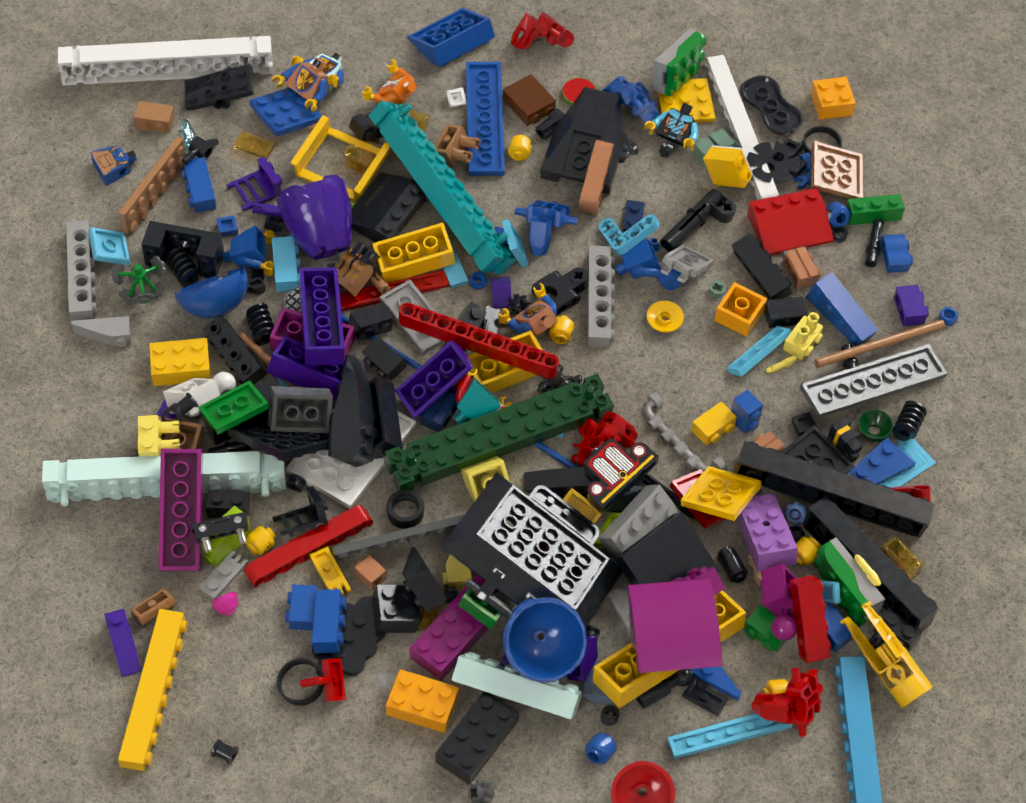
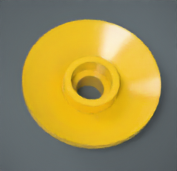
(667, 310)

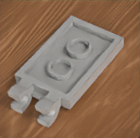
(687, 262)

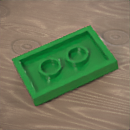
(233, 407)

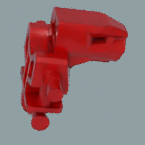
(542, 27)
(595, 435)
(795, 705)

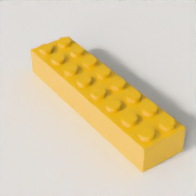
(618, 673)

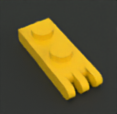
(329, 570)

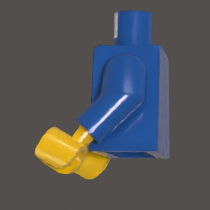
(249, 250)

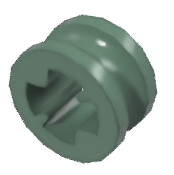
(720, 285)

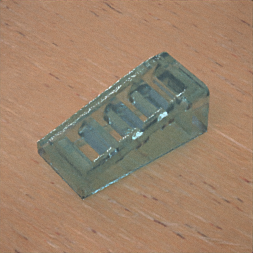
(186, 133)

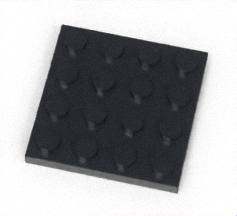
(278, 443)

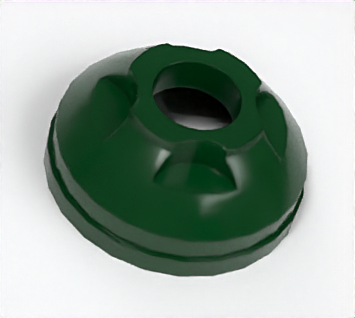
(877, 419)

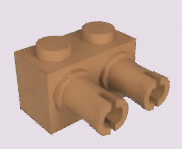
(452, 143)

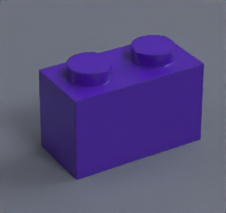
(911, 305)

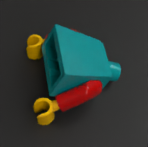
(475, 399)

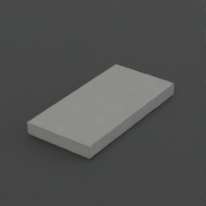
(409, 293)

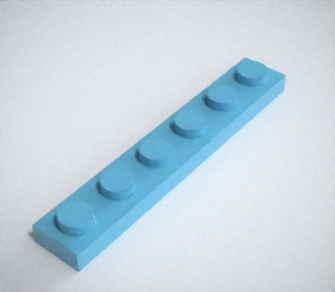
(722, 734)

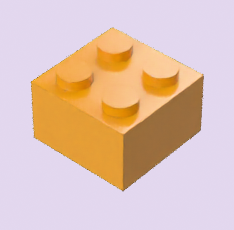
(832, 98)
(740, 309)

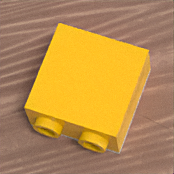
(728, 166)

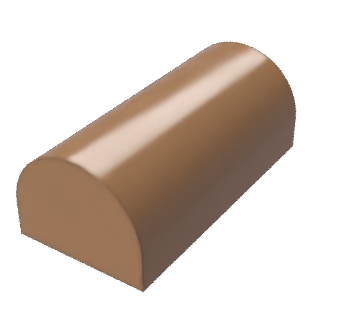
(149, 608)

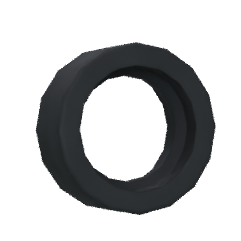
(405, 522)

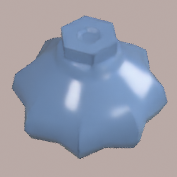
(796, 513)

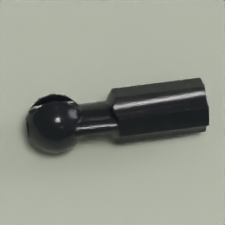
(663, 689)

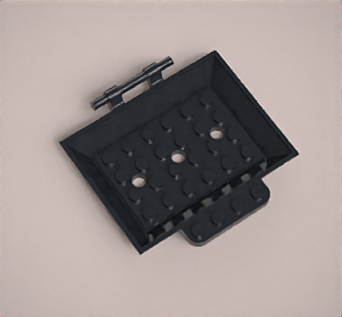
(512, 558)

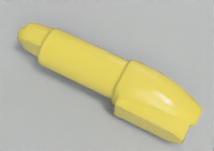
(782, 364)
(870, 574)

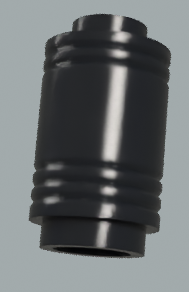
(732, 564)

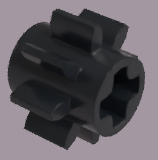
(513, 302)

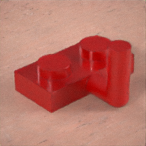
(331, 679)

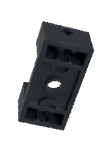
(202, 244)

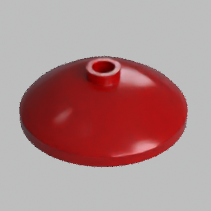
(642, 775)

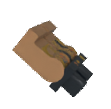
(355, 268)

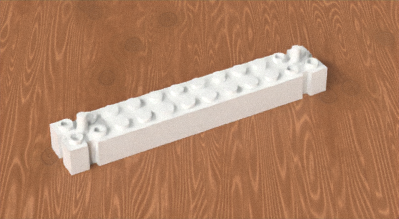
(162, 60)

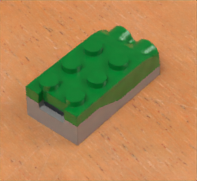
(678, 63)
(855, 588)

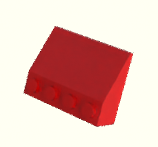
(790, 221)

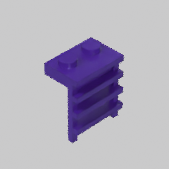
(265, 178)

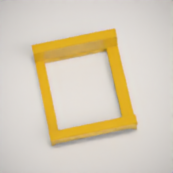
(315, 140)

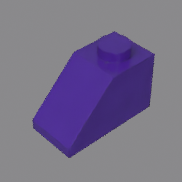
(582, 671)

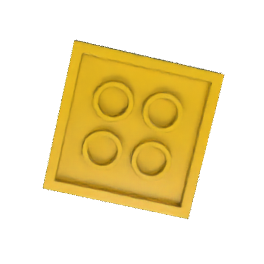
(694, 93)
(721, 493)

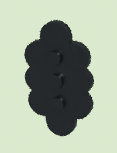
(359, 638)

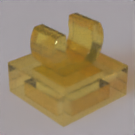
(426, 619)

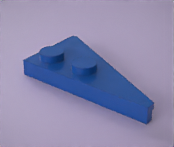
(718, 679)

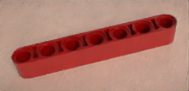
(298, 549)

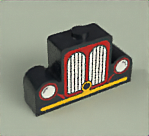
(616, 471)

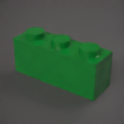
(877, 207)

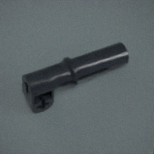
(696, 217)

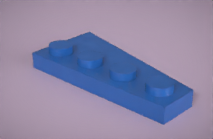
(882, 463)

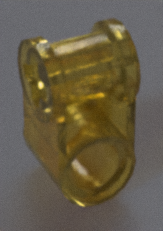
(360, 160)

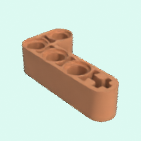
(595, 177)

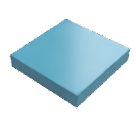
(515, 243)
(109, 246)

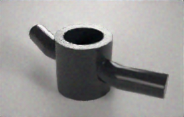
(200, 148)

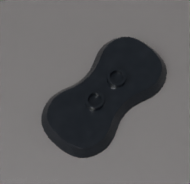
(776, 112)

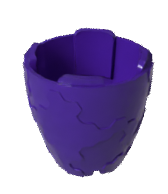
(318, 216)

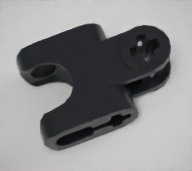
(564, 288)

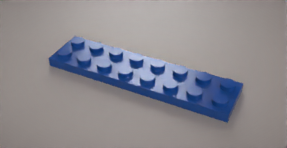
(485, 118)

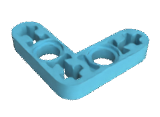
(648, 224)

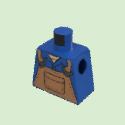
(112, 163)

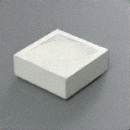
(456, 98)

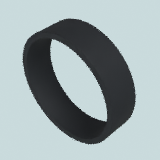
(821, 129)
(283, 671)

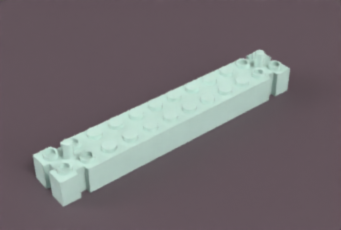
(141, 476)

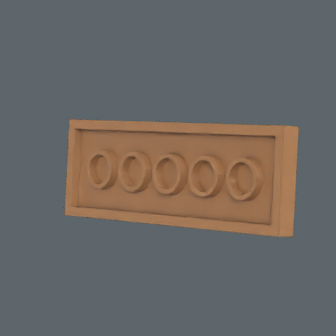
(152, 186)

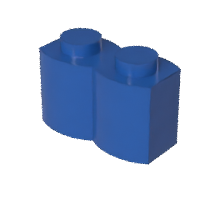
(896, 253)

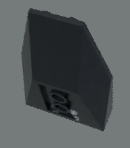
(590, 118)

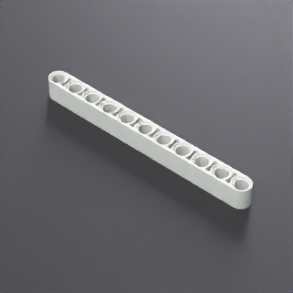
(738, 119)

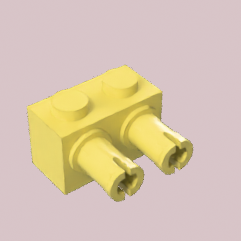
(804, 336)
(150, 432)

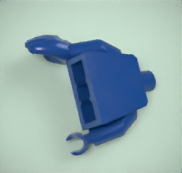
(643, 262)

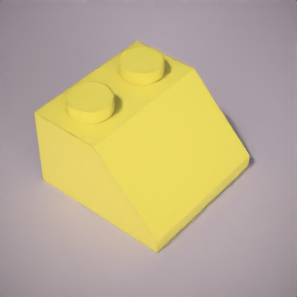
(479, 474)

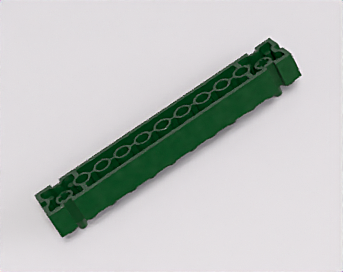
(498, 433)

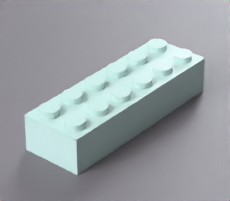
(508, 683)

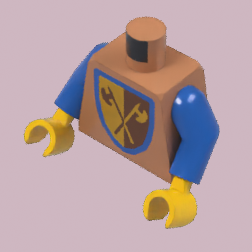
(306, 80)
(535, 317)

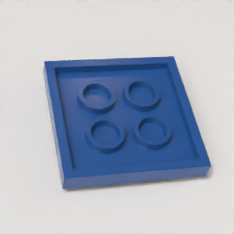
(284, 111)

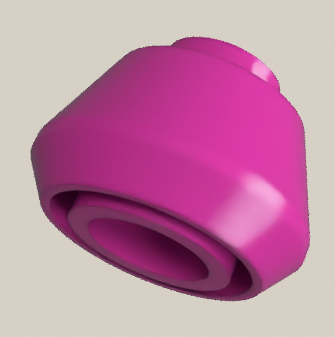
(226, 603)

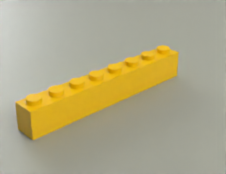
(152, 690)

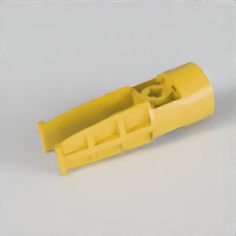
(908, 685)

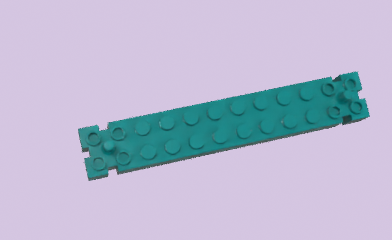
(442, 187)

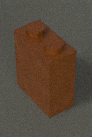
(529, 100)

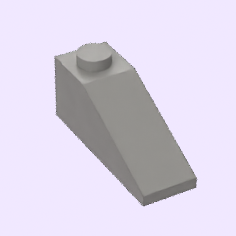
(111, 331)

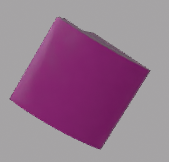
(674, 625)

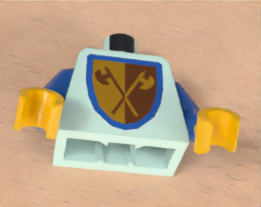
(331, 68)

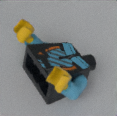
(676, 126)

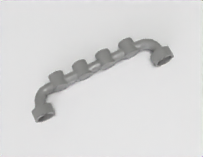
(668, 435)

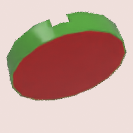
(573, 88)

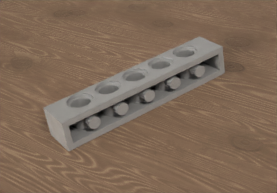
(598, 257)
(80, 271)

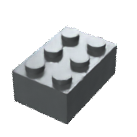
(299, 409)

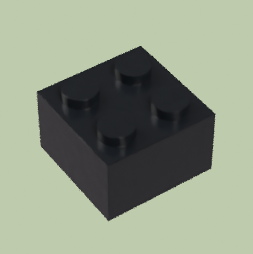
(395, 610)

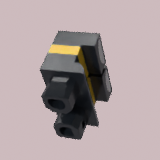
(845, 438)

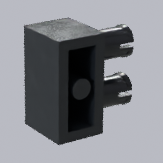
(904, 631)

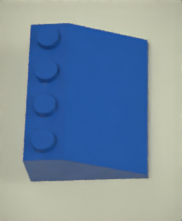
(452, 36)

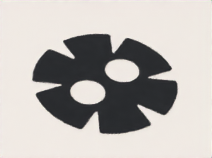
(780, 172)

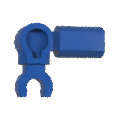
(806, 179)

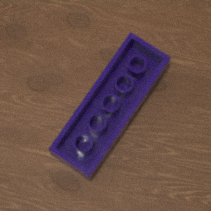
(321, 316)

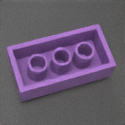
(767, 533)

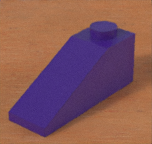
(123, 642)

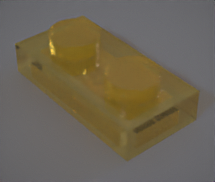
(254, 145)

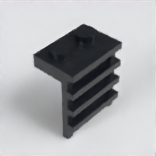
(314, 514)

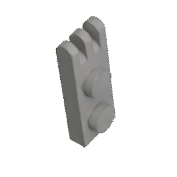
(223, 575)

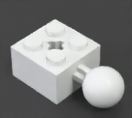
(201, 390)

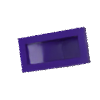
(500, 291)

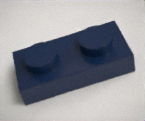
(633, 213)

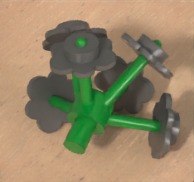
(140, 277)

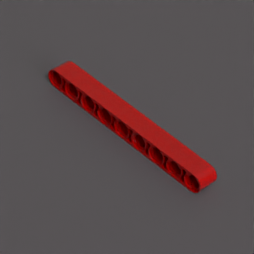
(466, 336)

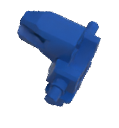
(634, 96)
(542, 219)

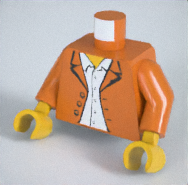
(396, 89)

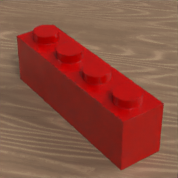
(810, 618)

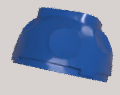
(561, 643)

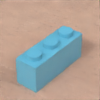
(285, 263)

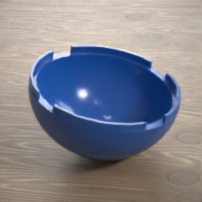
(214, 295)

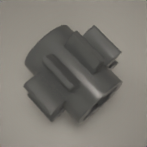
(481, 792)

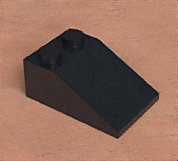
(421, 582)

